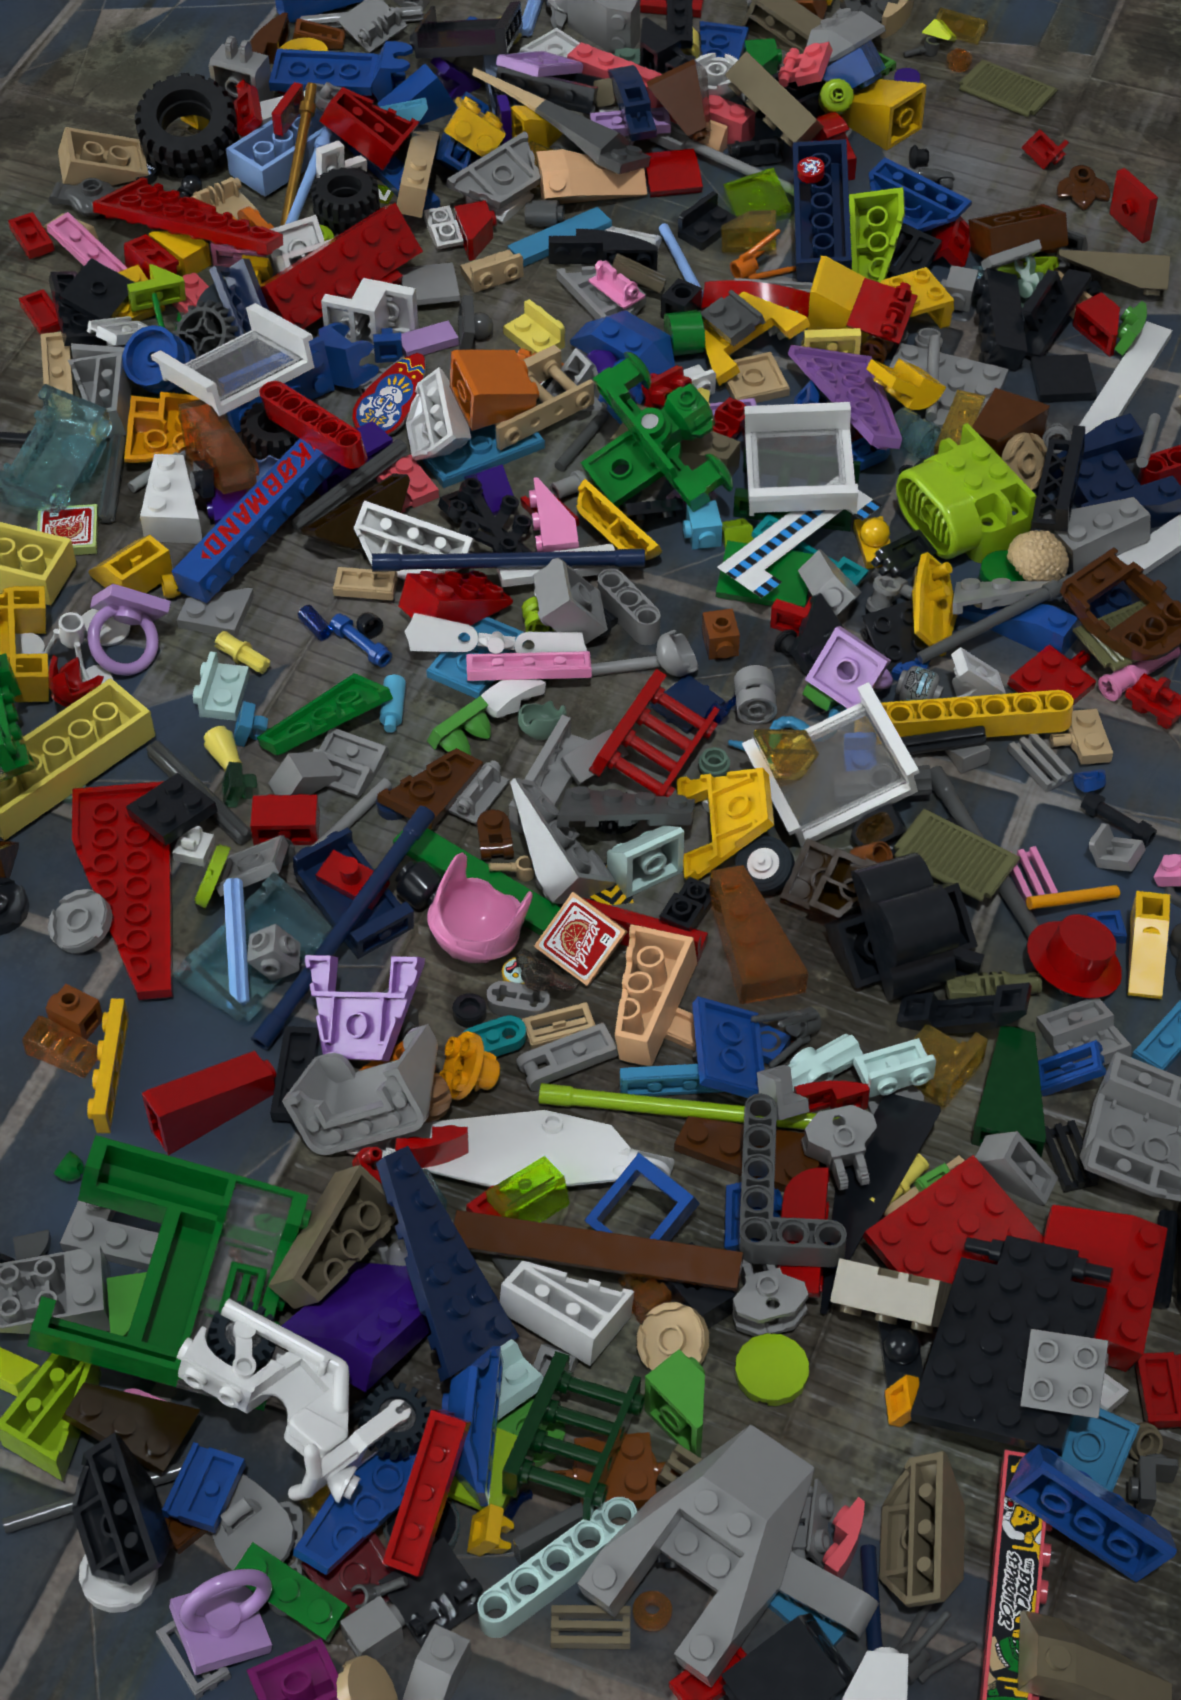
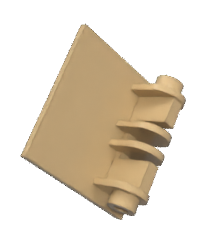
(225, 197)

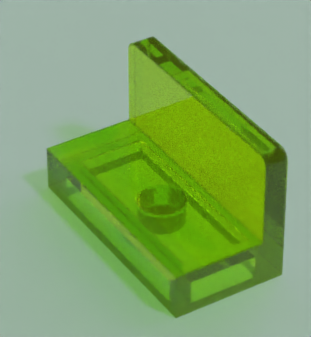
(531, 1193)

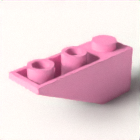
(553, 520)

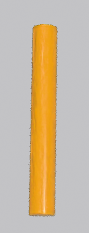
(1072, 897)

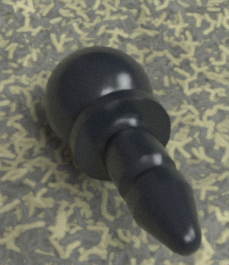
(189, 185)

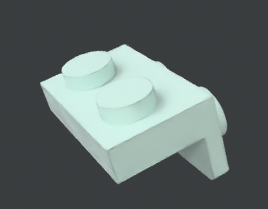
(895, 1067)

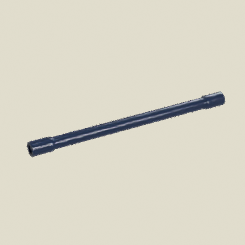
(395, 561)
(412, 832)

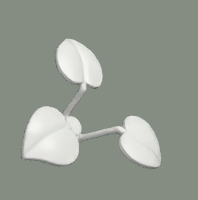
(72, 632)

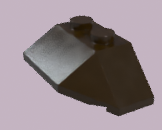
(338, 525)

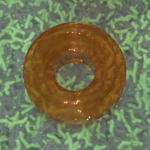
(959, 60)
(649, 1621)

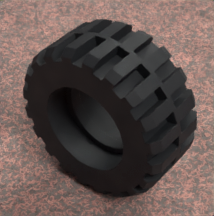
(180, 98)

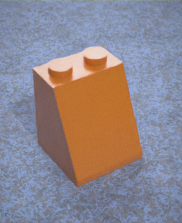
(491, 386)

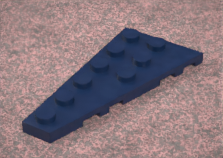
(442, 1271)

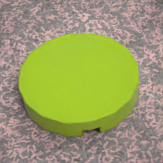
(212, 875)
(772, 1369)

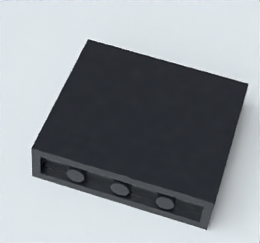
(466, 37)

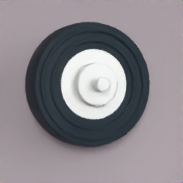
(767, 863)

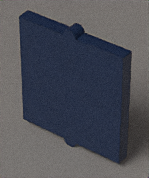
(692, 695)

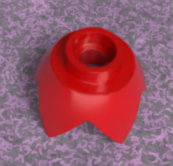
(67, 682)

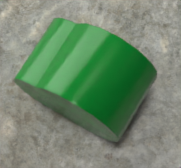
(686, 332)

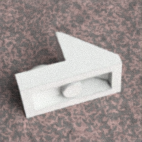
(974, 676)

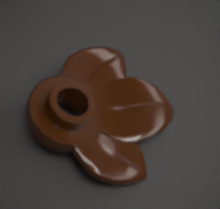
(1083, 189)

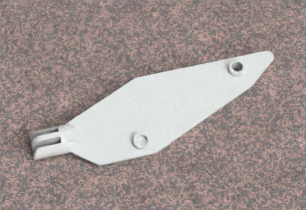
(509, 1142)

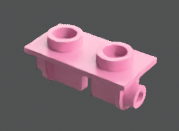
(615, 285)

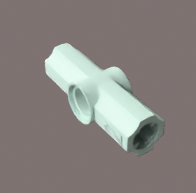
(825, 1062)

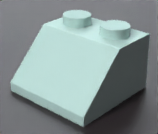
(647, 859)

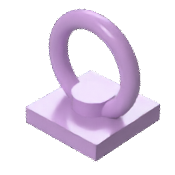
(128, 608)
(846, 665)
(223, 1620)

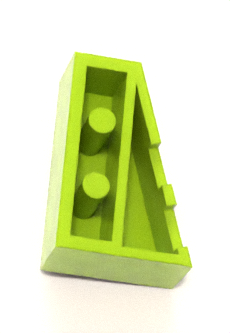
(34, 1420)

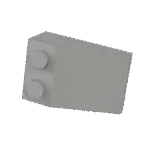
(606, 22)

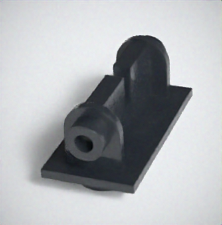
(757, 152)

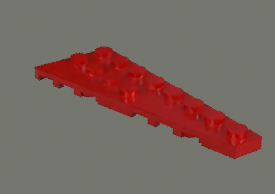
(189, 216)

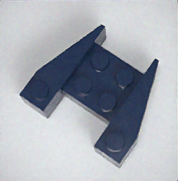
(1108, 478)

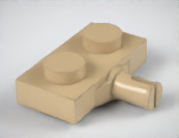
(1086, 738)

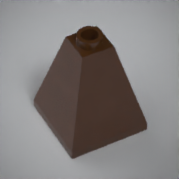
(685, 97)

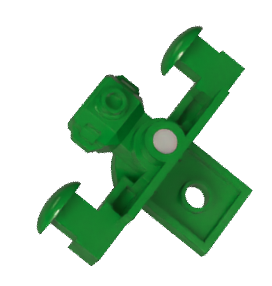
(654, 440)

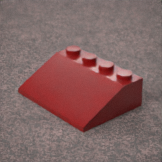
(1135, 1254)

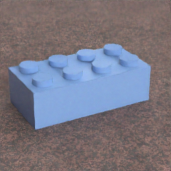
(266, 159)

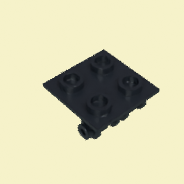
(893, 633)
(439, 1597)

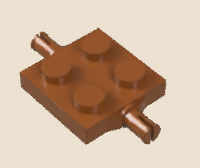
(633, 1470)

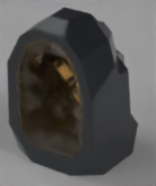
(880, 825)

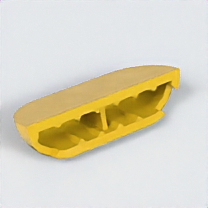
(613, 522)

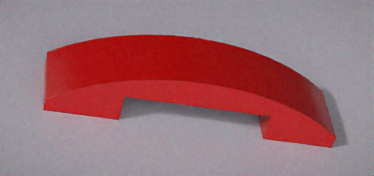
(781, 295)

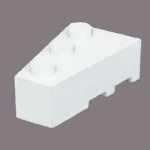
(564, 1310)

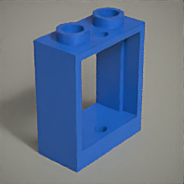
(640, 1165)

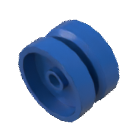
(139, 364)

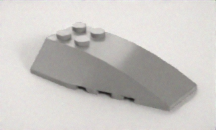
(1136, 1128)

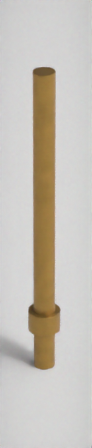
(307, 111)

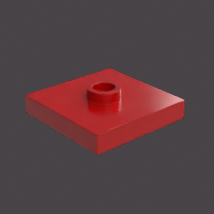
(1133, 205)

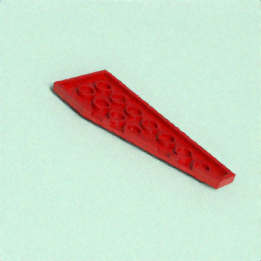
(133, 876)

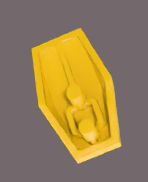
(933, 600)

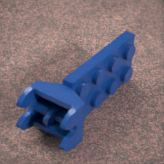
(355, 71)
(335, 363)

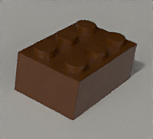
(1017, 227)

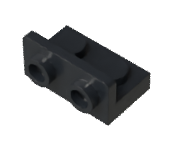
(703, 222)

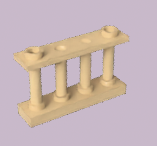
(553, 409)

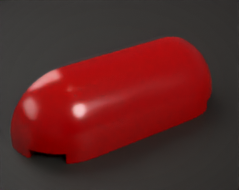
(807, 1198)

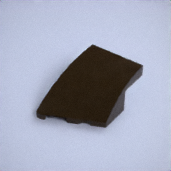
(823, 880)

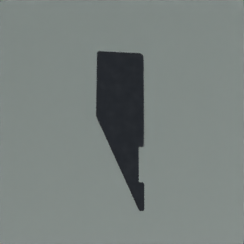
(897, 1140)

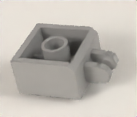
(233, 64)
(568, 601)

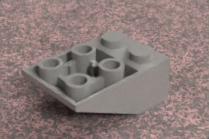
(70, 1277)

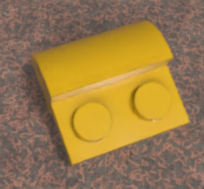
(907, 383)

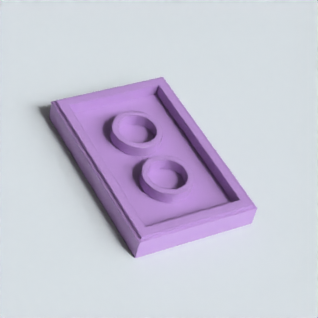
(539, 63)

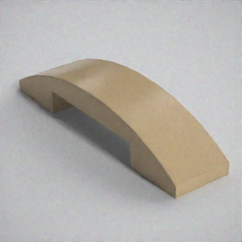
(896, 16)

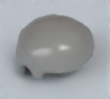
(676, 654)

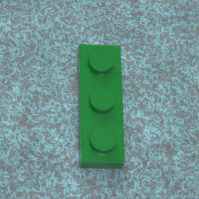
(296, 1593)

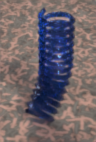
(520, 1500)

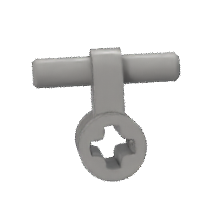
(887, 590)

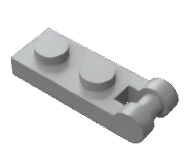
(567, 1055)

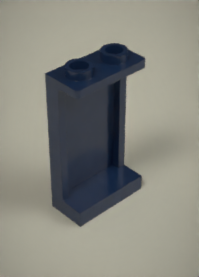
(376, 926)

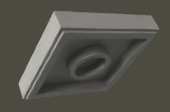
(254, 863)

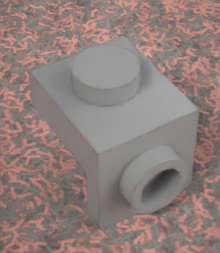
(1115, 852)

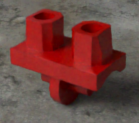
(663, 385)
(1157, 699)

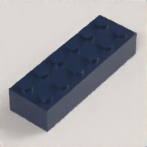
(822, 208)

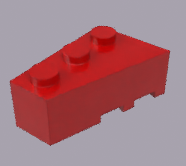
(367, 127)

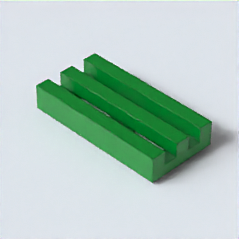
(248, 1270)

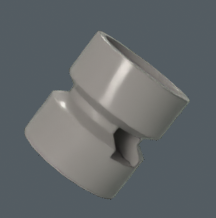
(755, 694)

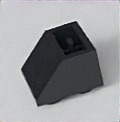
(656, 46)

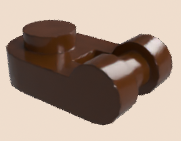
(494, 827)

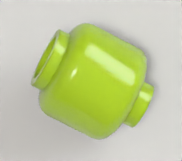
(830, 103)

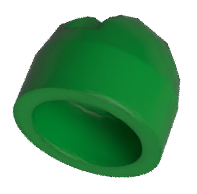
(70, 1168)

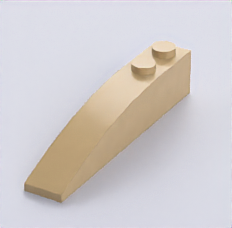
(417, 172)

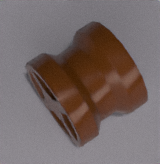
(877, 348)

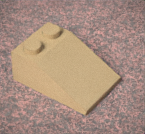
(100, 156)

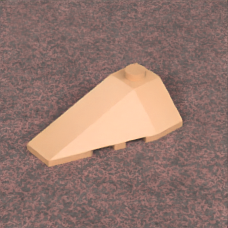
(577, 178)

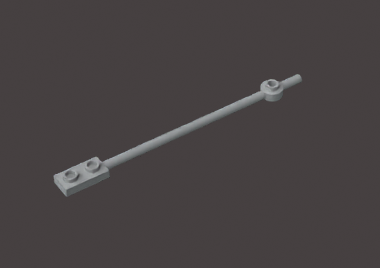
(679, 140)

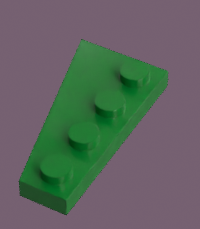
(325, 712)

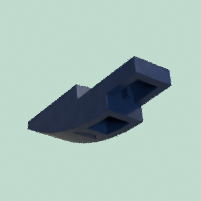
(634, 102)

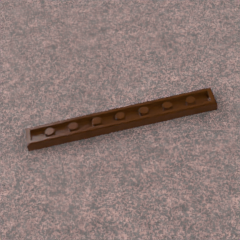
(600, 1250)

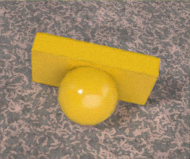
(871, 535)

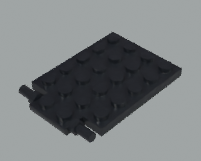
(984, 1338)

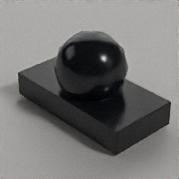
(900, 1351)

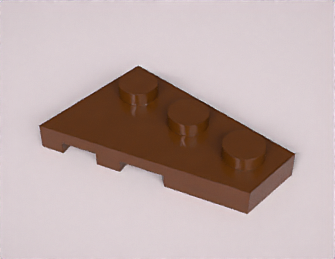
(434, 787)

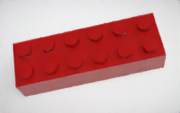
(337, 268)

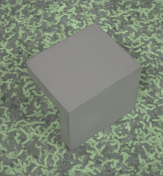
(778, 1085)

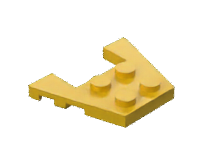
(719, 349)
(738, 815)

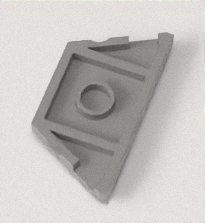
(499, 174)
(590, 297)

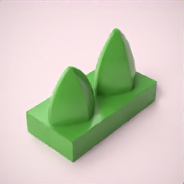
(450, 732)

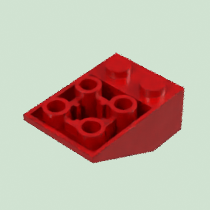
(452, 596)

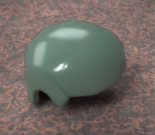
(539, 720)

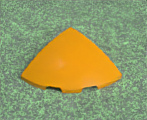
(154, 426)

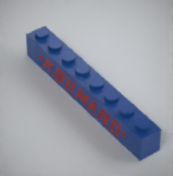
(252, 521)

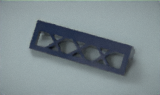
(241, 290)

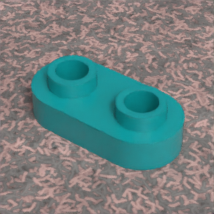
(495, 1031)

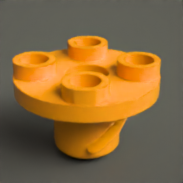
(468, 1065)

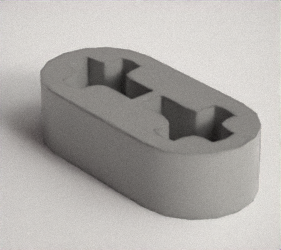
(517, 1000)

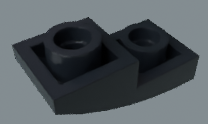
(688, 906)

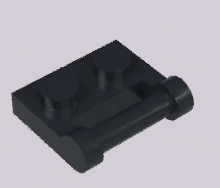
(918, 253)

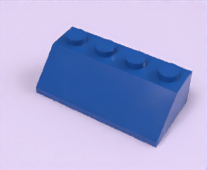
(1090, 1514)

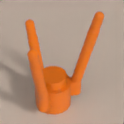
(746, 264)

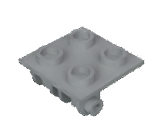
(373, 23)
(1064, 1373)

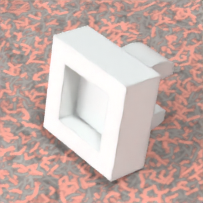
(194, 847)

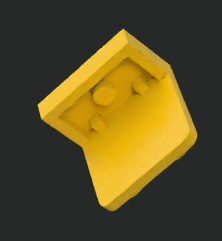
(474, 128)
(931, 295)

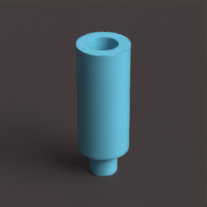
(392, 710)

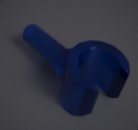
(724, 710)

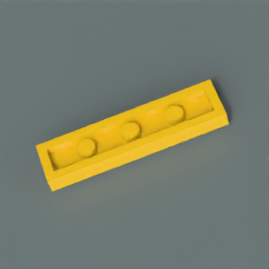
(110, 1054)

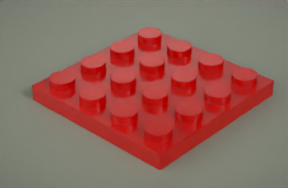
(931, 1228)

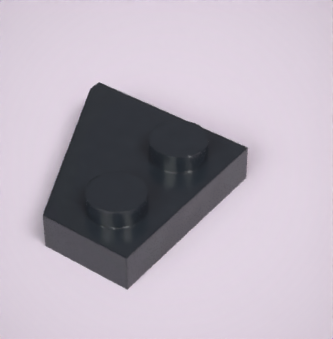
(814, 633)

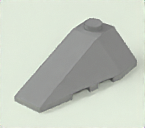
(556, 855)

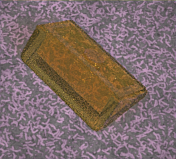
(964, 26)

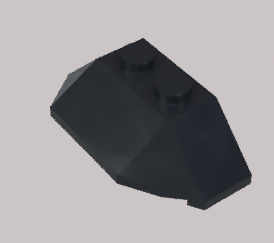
(119, 1514)

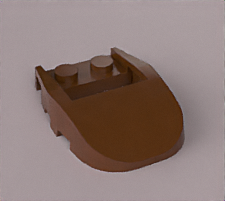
(1145, 634)

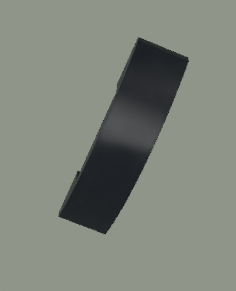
(965, 1014)

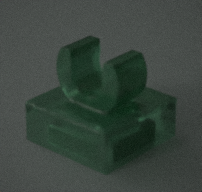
(237, 784)

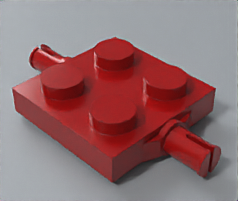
(1054, 671)

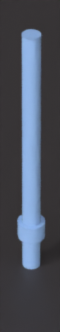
(308, 178)

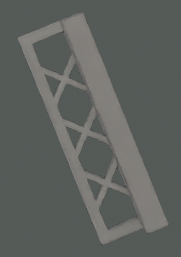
(548, 769)

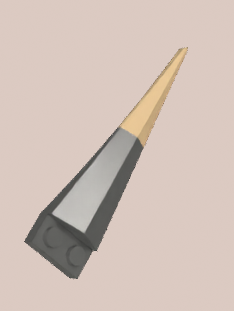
(597, 141)

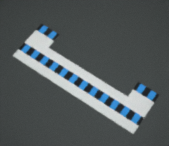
(750, 562)

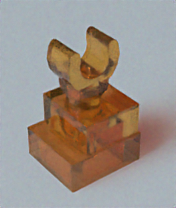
(646, 1294)

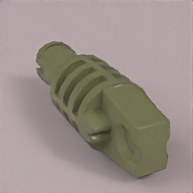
(984, 984)

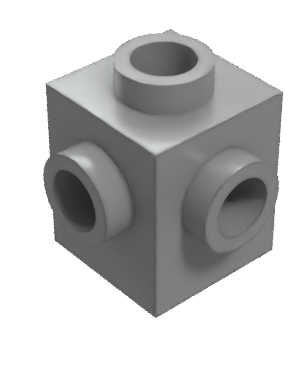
(273, 952)

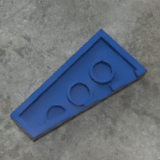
(346, 1524)

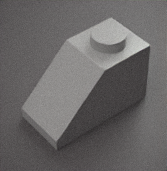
(826, 578)
(1017, 1166)
(439, 1666)

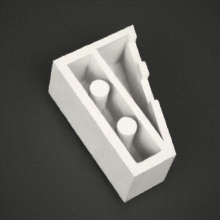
(169, 503)

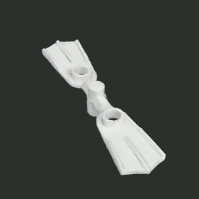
(441, 635)

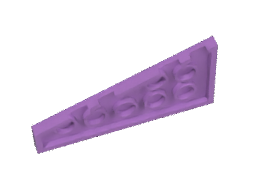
(845, 379)

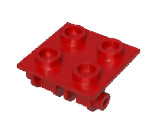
(882, 310)

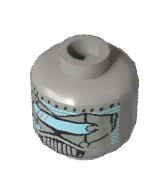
(918, 684)

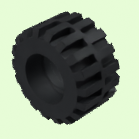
(344, 198)
(263, 435)

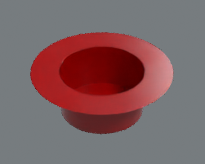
(1076, 956)

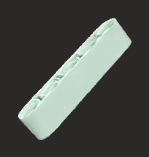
(550, 1583)

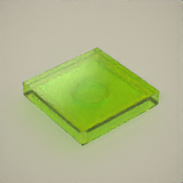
(757, 193)

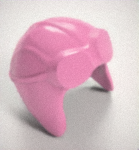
(473, 917)

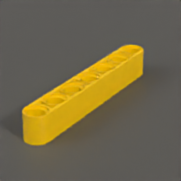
(998, 713)

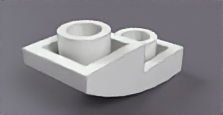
(443, 227)
(507, 695)

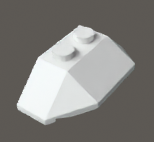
(435, 419)
(393, 532)

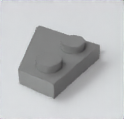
(222, 613)

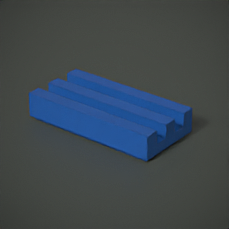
(1071, 1073)

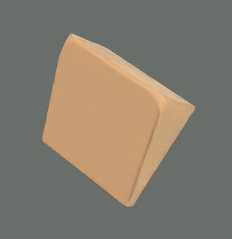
(717, 136)

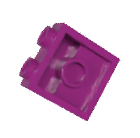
(296, 1675)

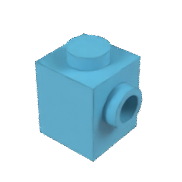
(703, 526)

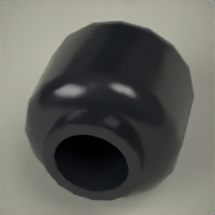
(418, 884)

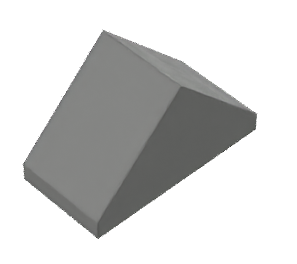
(303, 774)

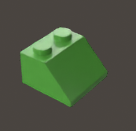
(677, 1399)

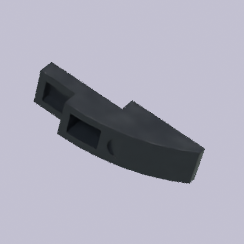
(596, 245)

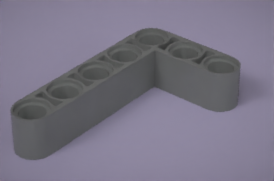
(760, 1193)

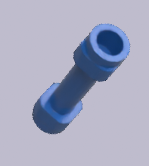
(377, 653)

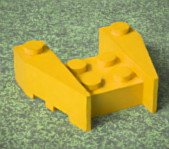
(25, 612)

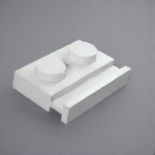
(115, 330)

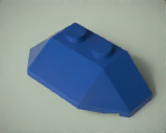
(453, 153)
(926, 202)
(627, 333)
(476, 1398)

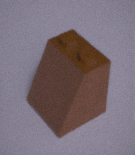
(1008, 415)

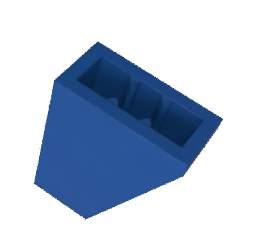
(419, 85)

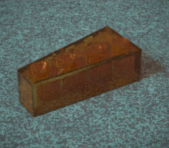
(215, 441)
(754, 942)

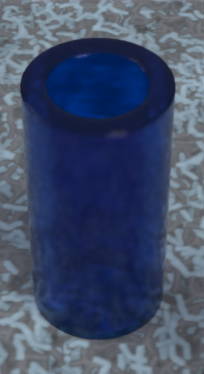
(315, 622)

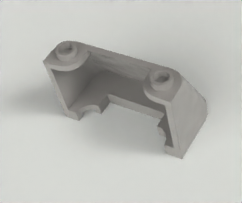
(351, 1109)

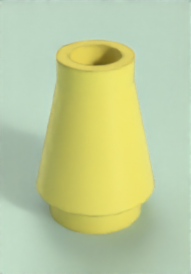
(221, 745)

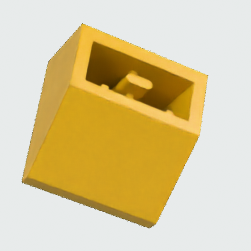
(135, 566)

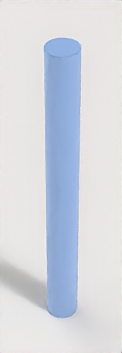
(678, 255)

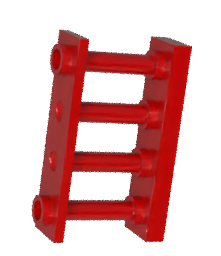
(639, 714)

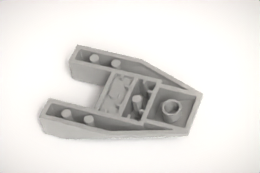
(728, 1527)

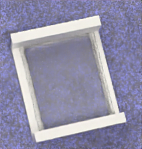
(242, 366)
(800, 458)
(856, 773)

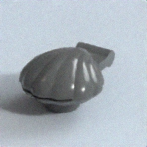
(80, 195)

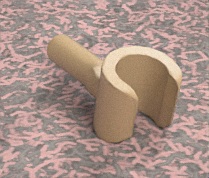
(522, 867)

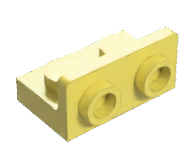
(535, 329)
(834, 339)

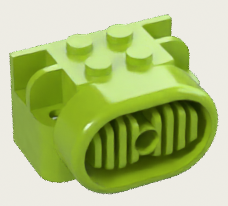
(965, 499)

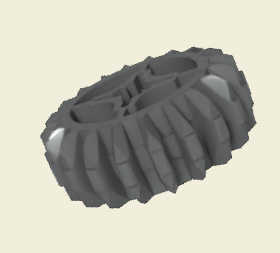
(202, 327)

